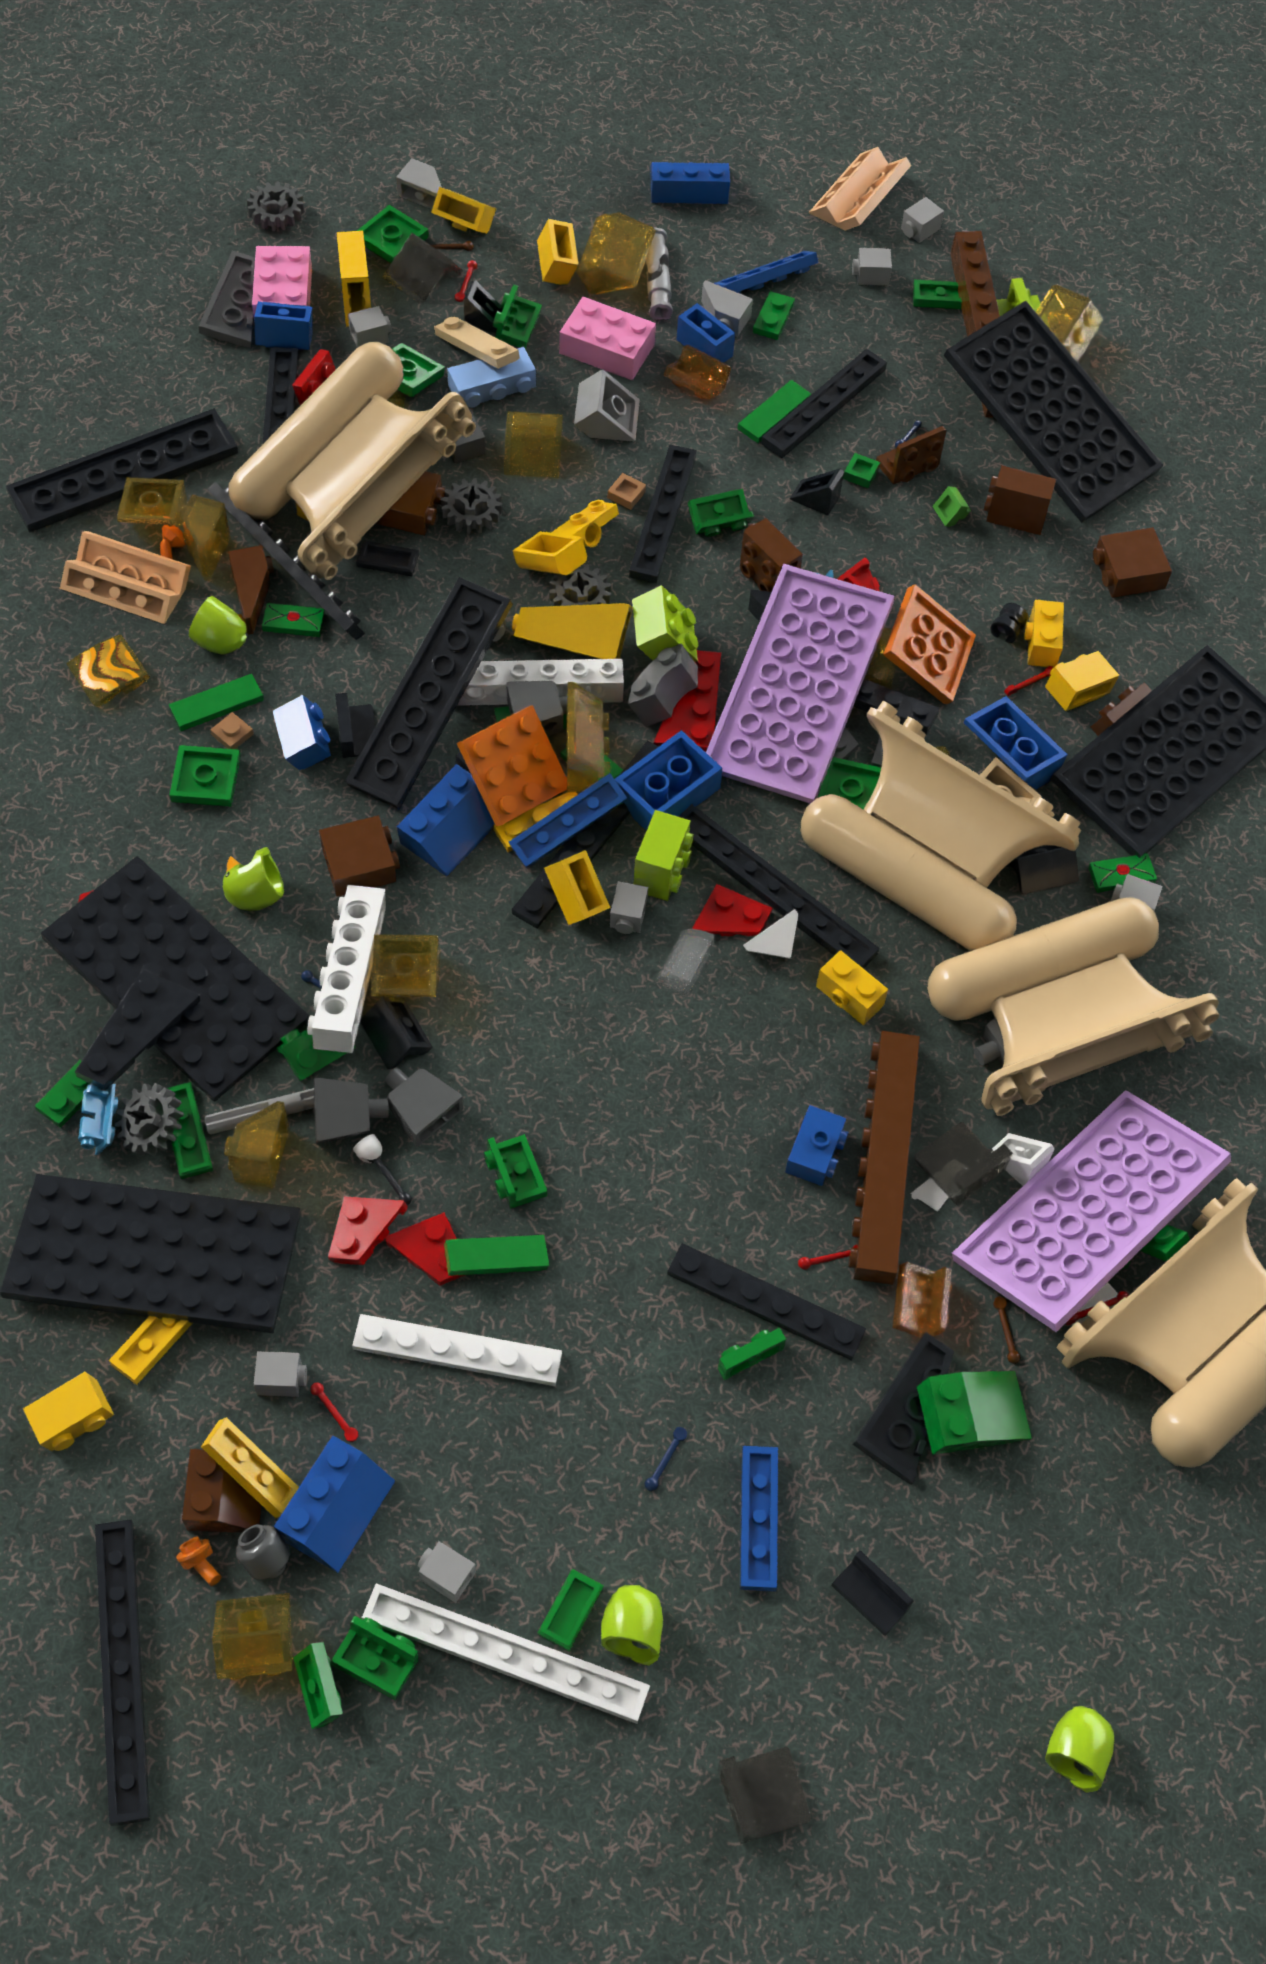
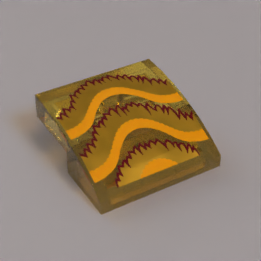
(108, 670)

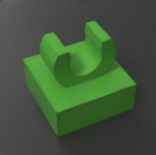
(951, 507)

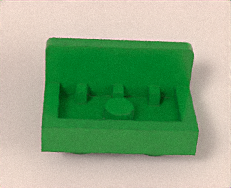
(517, 319)
(720, 512)
(302, 1057)
(516, 1171)
(376, 1657)

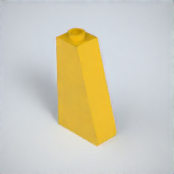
(353, 272)
(580, 629)

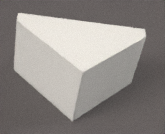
(776, 939)
(1027, 1158)

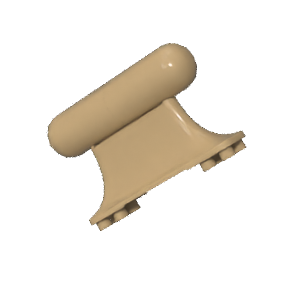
(348, 455)
(934, 835)
(1068, 999)
(1195, 1331)

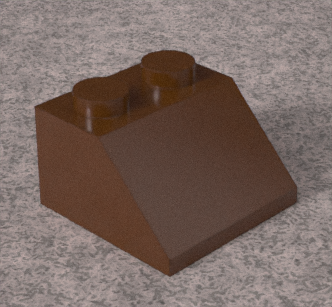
(215, 1498)

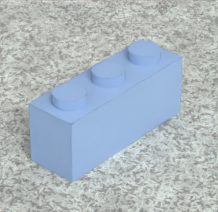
(483, 382)

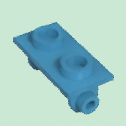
(97, 1130)

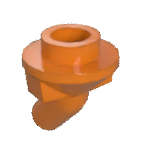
(173, 538)
(194, 1555)

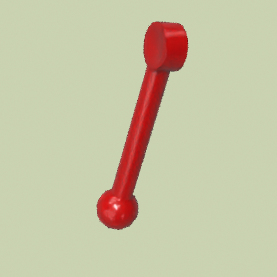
(472, 265)
(1012, 689)
(805, 1263)
(1109, 1303)
(350, 1434)

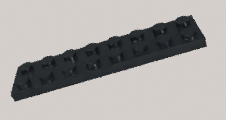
(103, 475)
(429, 693)

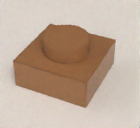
(626, 491)
(231, 731)

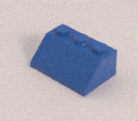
(690, 182)
(1017, 741)
(669, 779)
(447, 822)
(334, 1504)

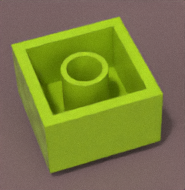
(663, 623)
(663, 855)

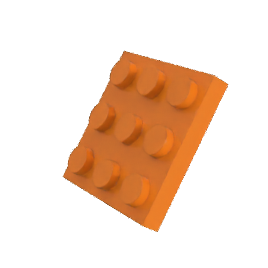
(929, 644)
(513, 765)

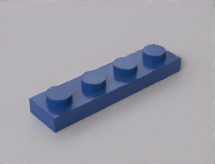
(773, 271)
(568, 821)
(759, 1518)

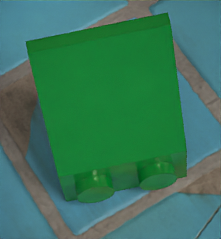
(973, 1410)

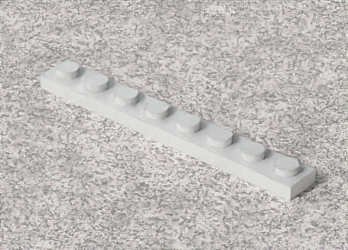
(507, 1653)

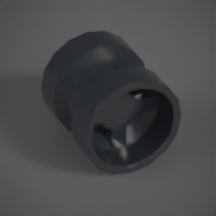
(1010, 621)

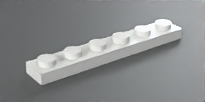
(457, 1350)

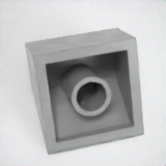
(606, 408)

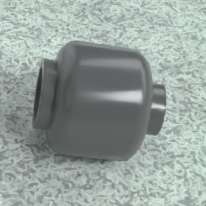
(262, 1552)

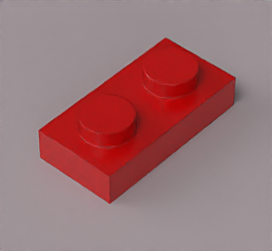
(313, 375)

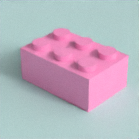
(282, 275)
(607, 338)

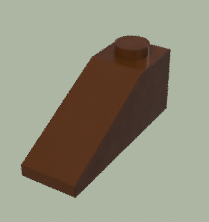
(252, 581)

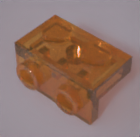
(698, 373)
(922, 1300)

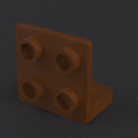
(913, 456)

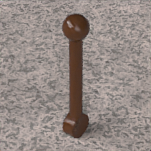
(468, 245)
(1000, 1304)

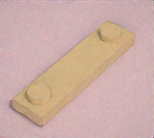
(476, 342)

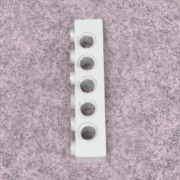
(596, 676)
(348, 969)

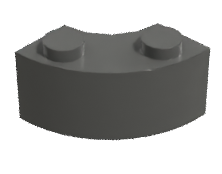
(663, 685)

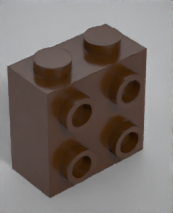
(1019, 499)
(417, 506)
(765, 553)
(1132, 562)
(359, 854)

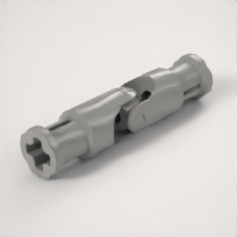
(659, 277)

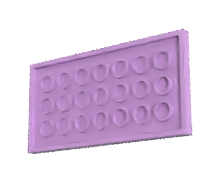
(799, 683)
(1091, 1209)

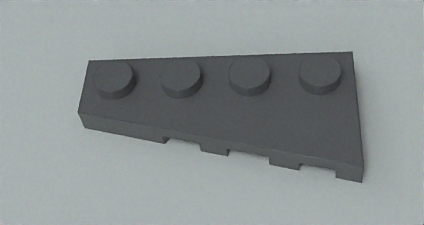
(230, 307)

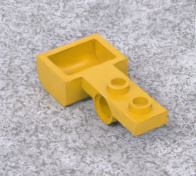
(564, 547)

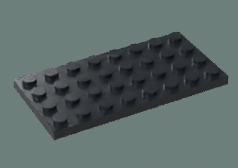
(1053, 410)
(1168, 753)
(145, 924)
(152, 1253)

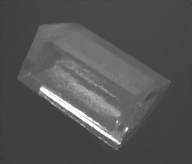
(685, 961)

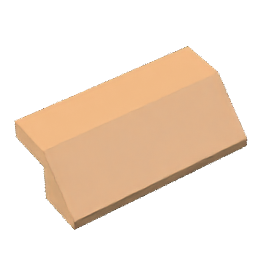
(859, 189)
(125, 577)

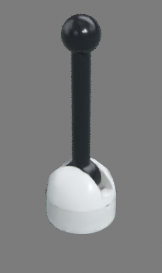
(369, 1151)

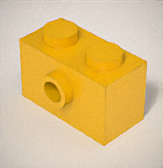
(463, 211)
(557, 252)
(1045, 633)
(1081, 680)
(577, 887)
(851, 987)
(68, 1412)

